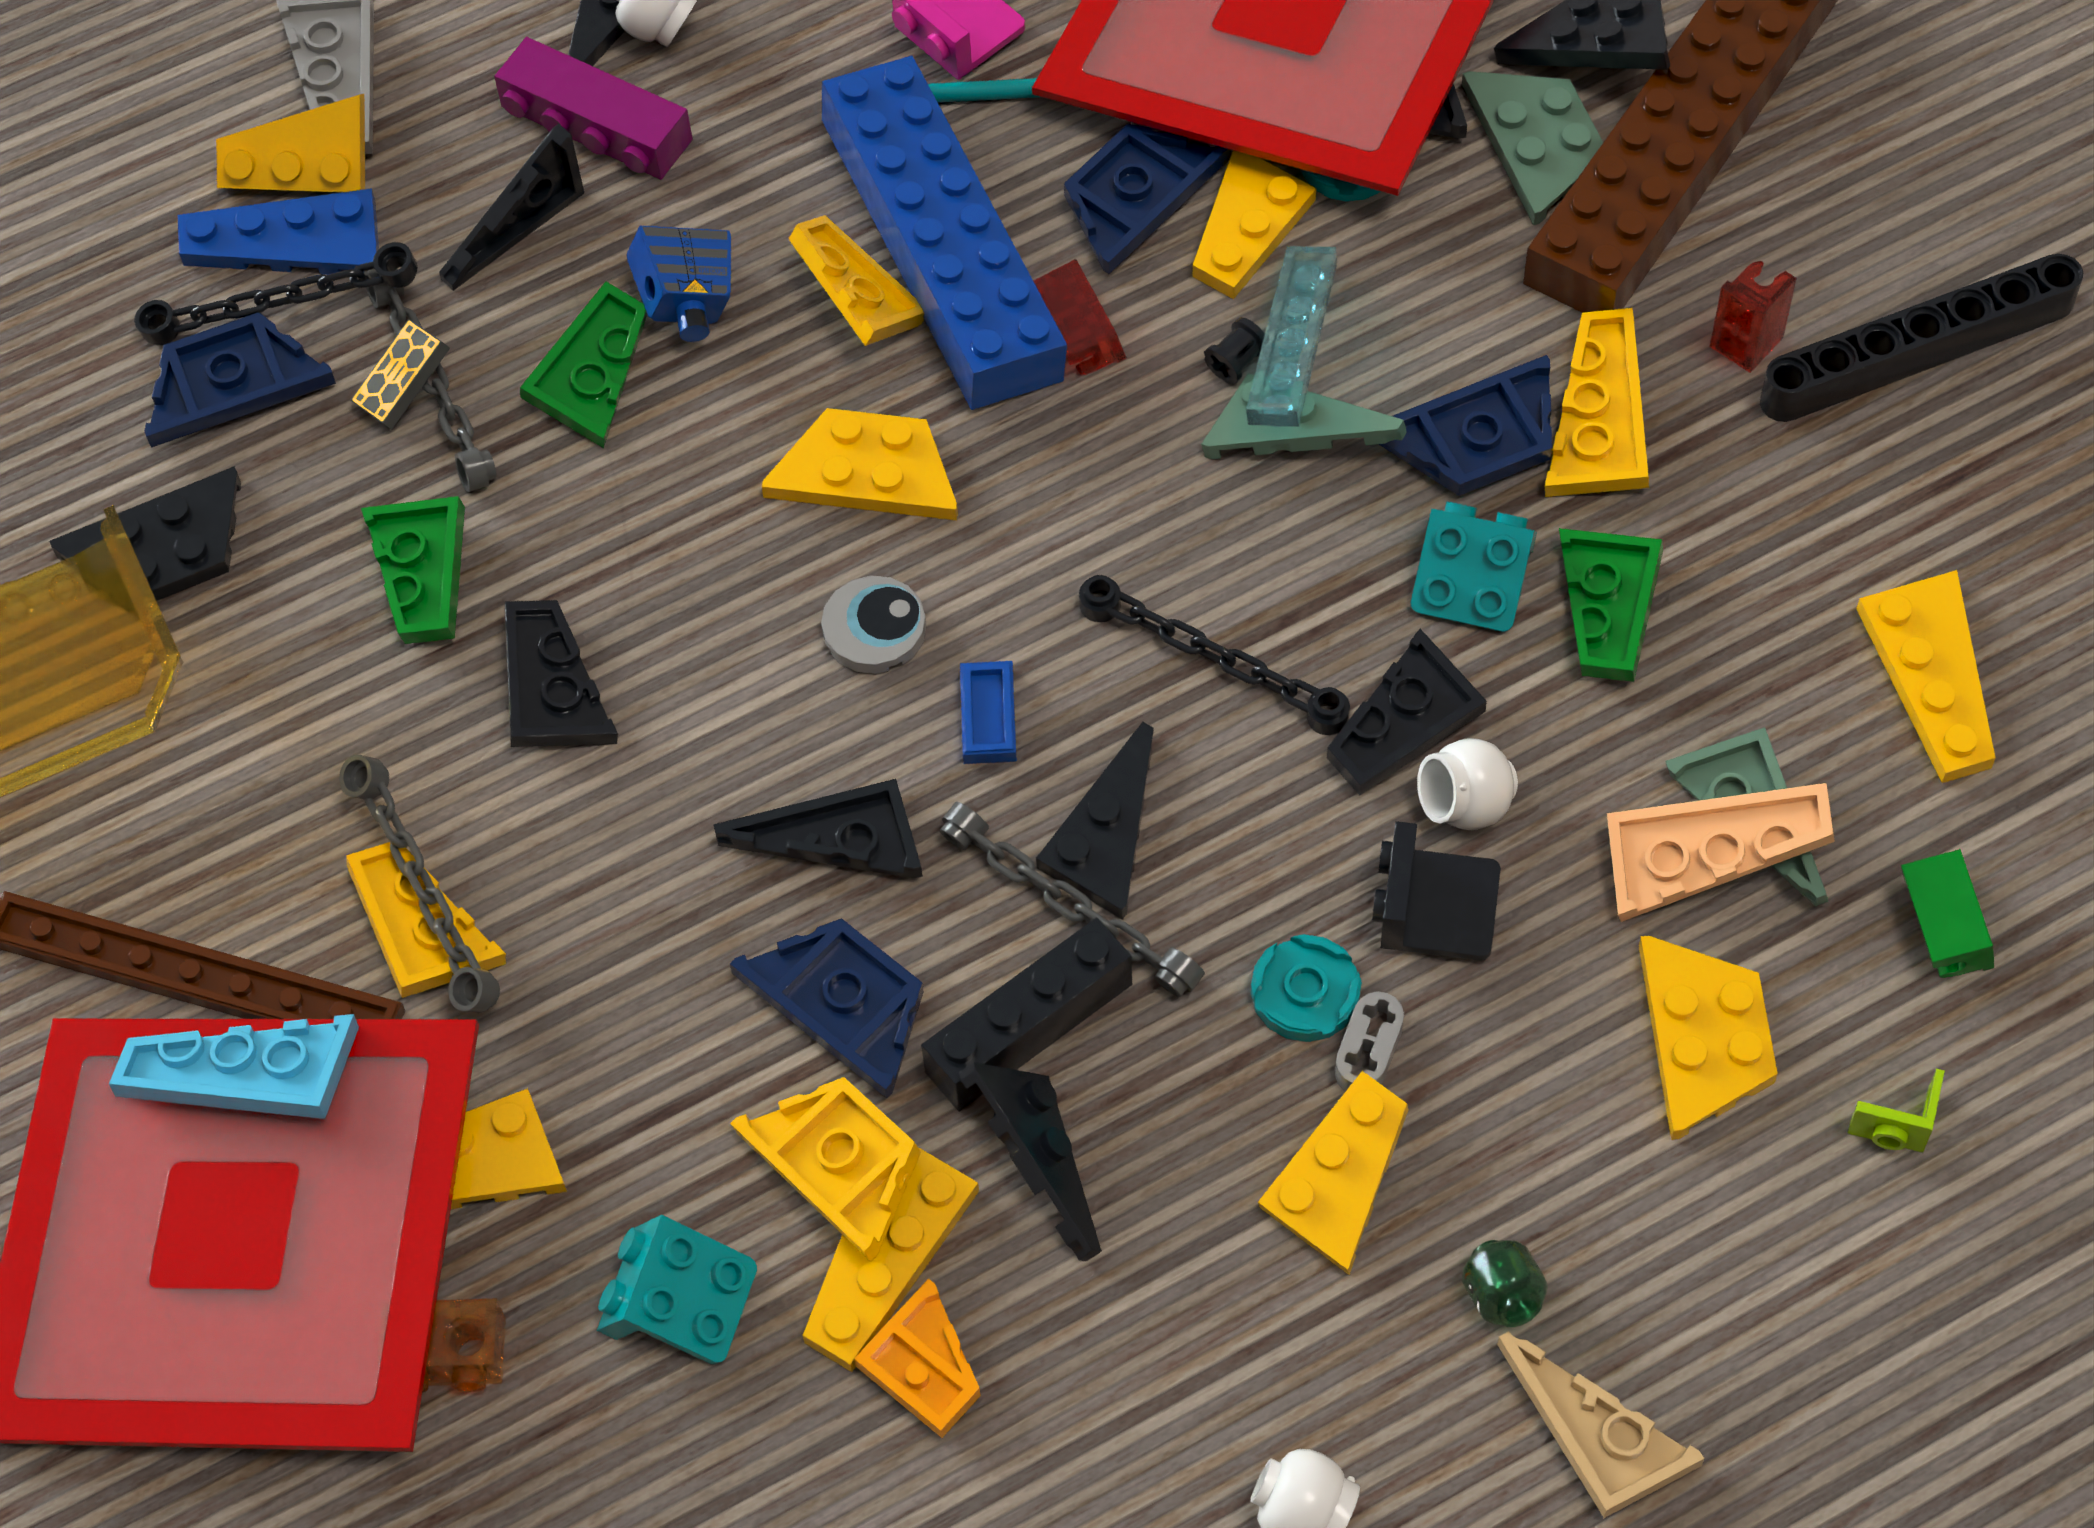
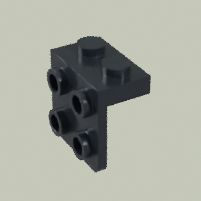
(1435, 899)

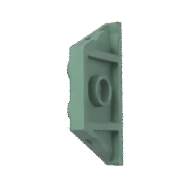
(1536, 133)

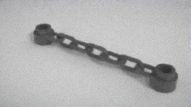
(473, 466)
(965, 827)
(470, 987)

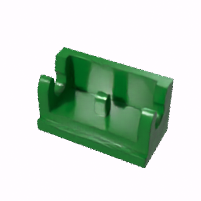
(1949, 914)

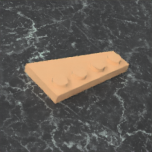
(1700, 844)

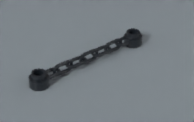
(385, 262)
(1108, 607)

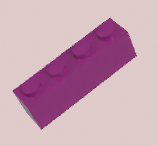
(594, 108)

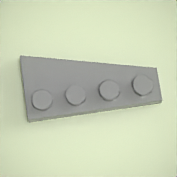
(333, 51)

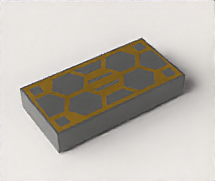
(400, 374)

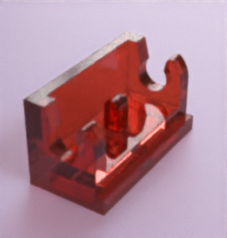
(1751, 316)
(1080, 318)

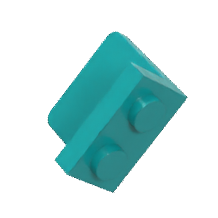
(1472, 567)
(677, 1289)

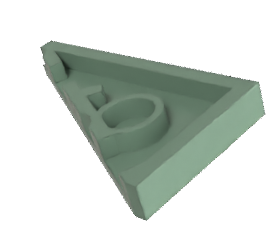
(1320, 424)

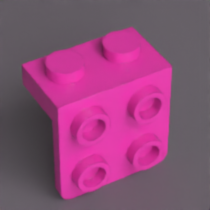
(958, 31)

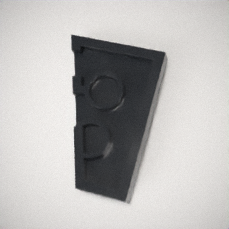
(547, 682)
(1407, 714)

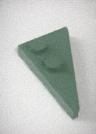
(1739, 768)

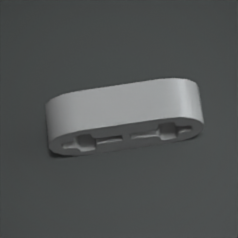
(1358, 1038)

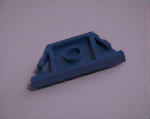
(1136, 187)
(229, 376)
(1481, 429)
(841, 996)

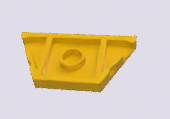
(865, 465)
(1705, 1031)
(838, 1157)

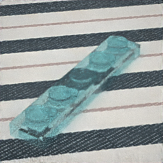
(1292, 336)

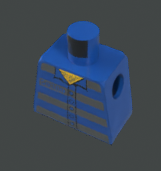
(682, 276)

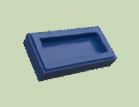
(988, 712)

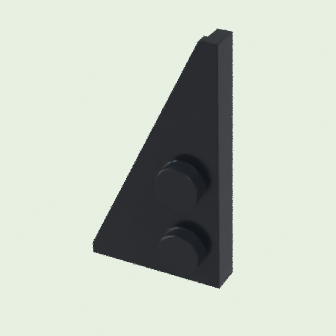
(535, 194)

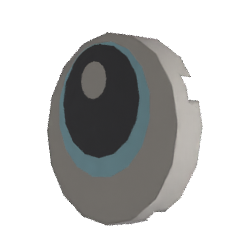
(873, 624)

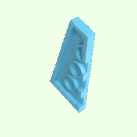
(243, 1069)

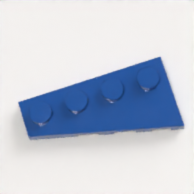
(308, 232)

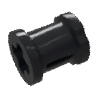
(1235, 350)

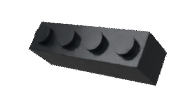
(1030, 1010)

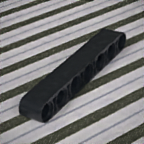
(1920, 337)

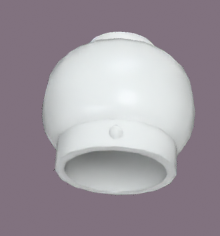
(653, 18)
(1467, 784)
(1304, 1492)

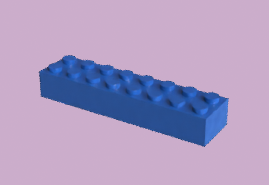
(943, 233)

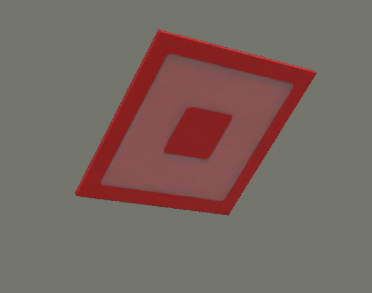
(1283, 80)
(230, 1263)

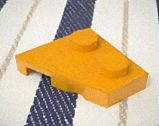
(922, 1362)

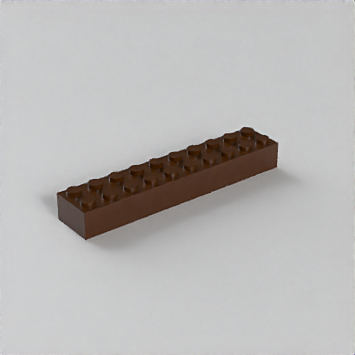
(1668, 150)

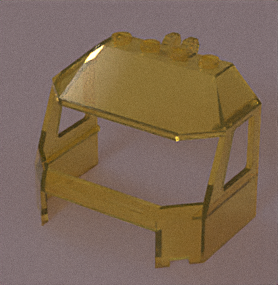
(76, 645)

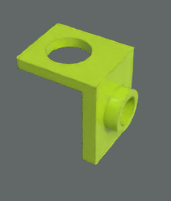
(1895, 1128)

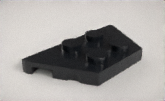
(1592, 35)
(176, 536)

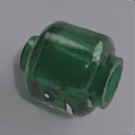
(1504, 1283)

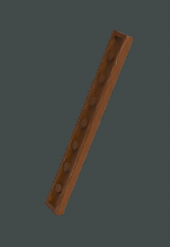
(176, 967)

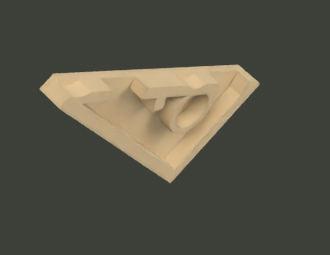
(1607, 1445)

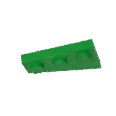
(589, 365)
(420, 564)
(1610, 598)

